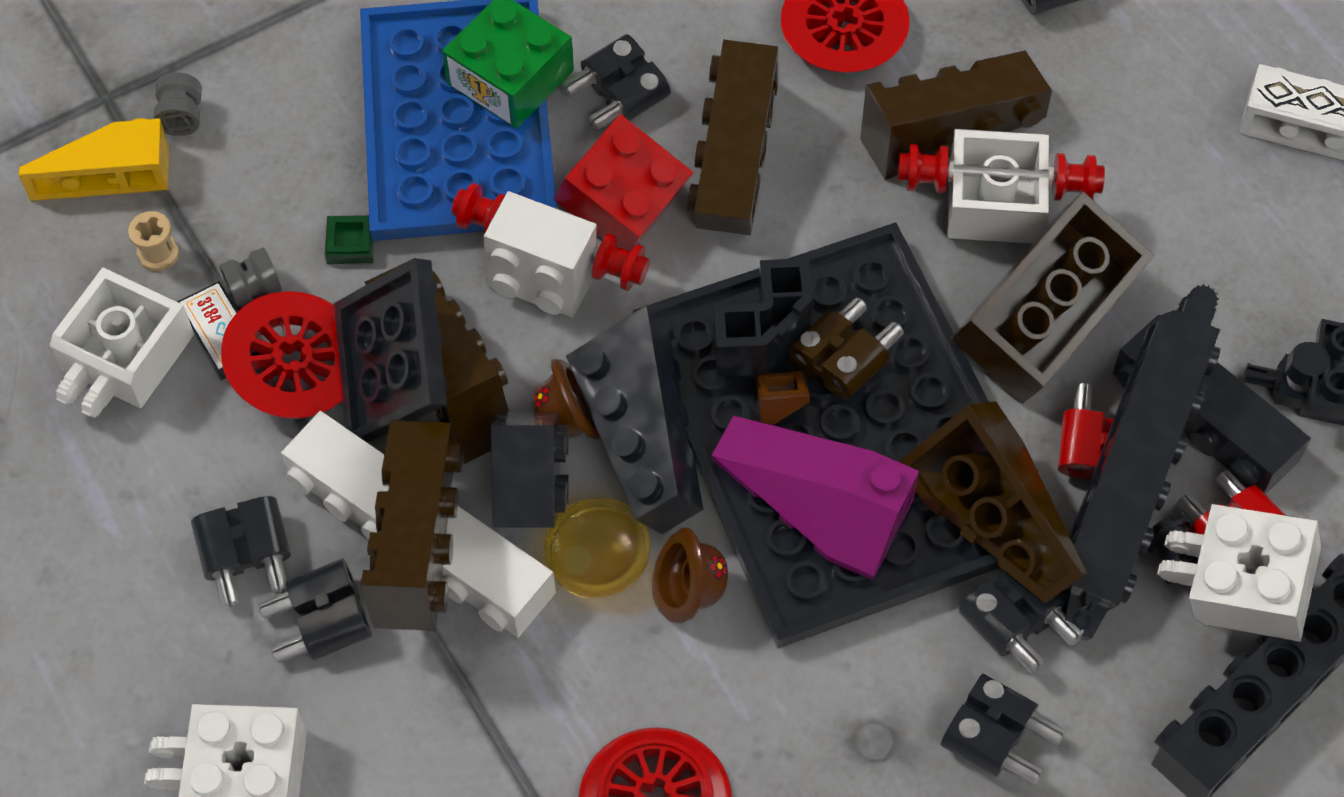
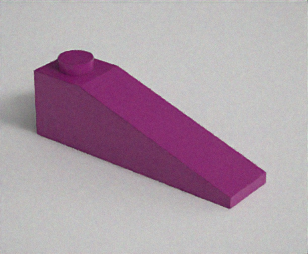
(828, 490)

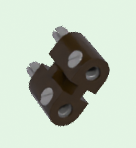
(839, 353)

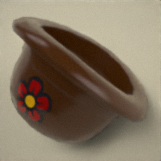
(563, 395)
(687, 576)

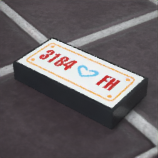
(209, 316)

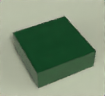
(348, 240)

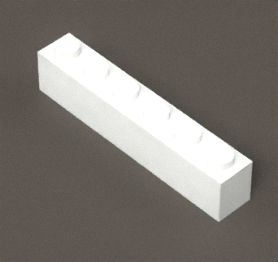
(485, 567)

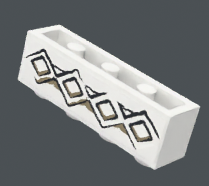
(1296, 111)

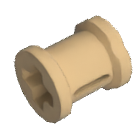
(153, 240)

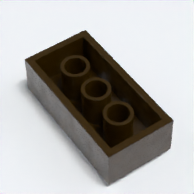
(1052, 298)

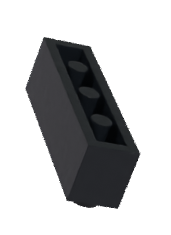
(1234, 424)

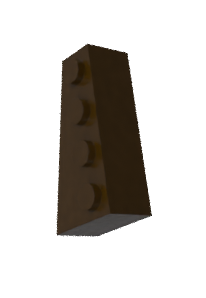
(991, 96)
(411, 524)

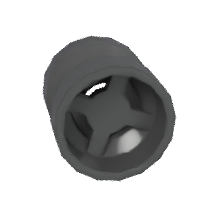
(178, 102)
(250, 277)

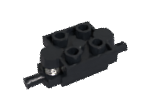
(1309, 376)

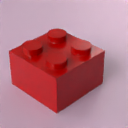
(623, 183)

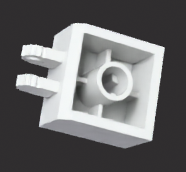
(118, 342)
(1235, 544)
(225, 737)

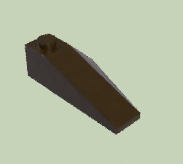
(991, 490)

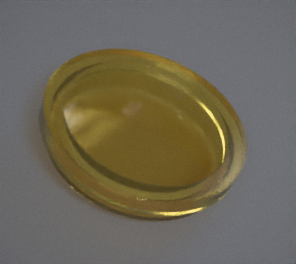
(597, 548)

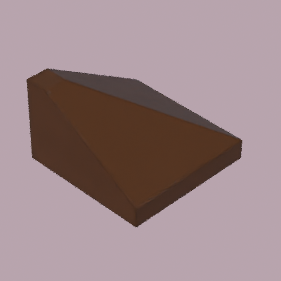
(780, 395)

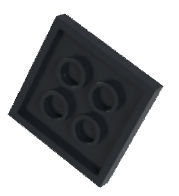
(390, 350)

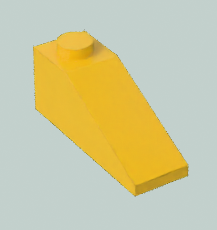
(105, 162)

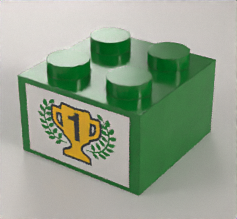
(508, 60)

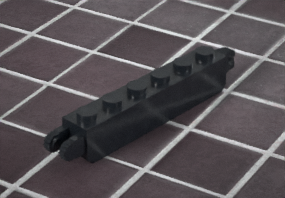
(1138, 455)

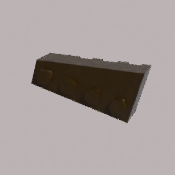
(736, 137)
(472, 379)

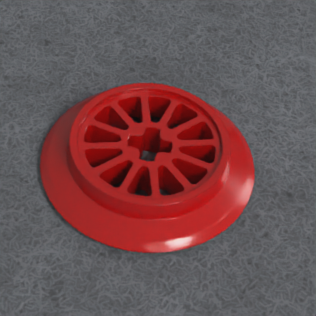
(880, 29)
(259, 319)
(652, 742)

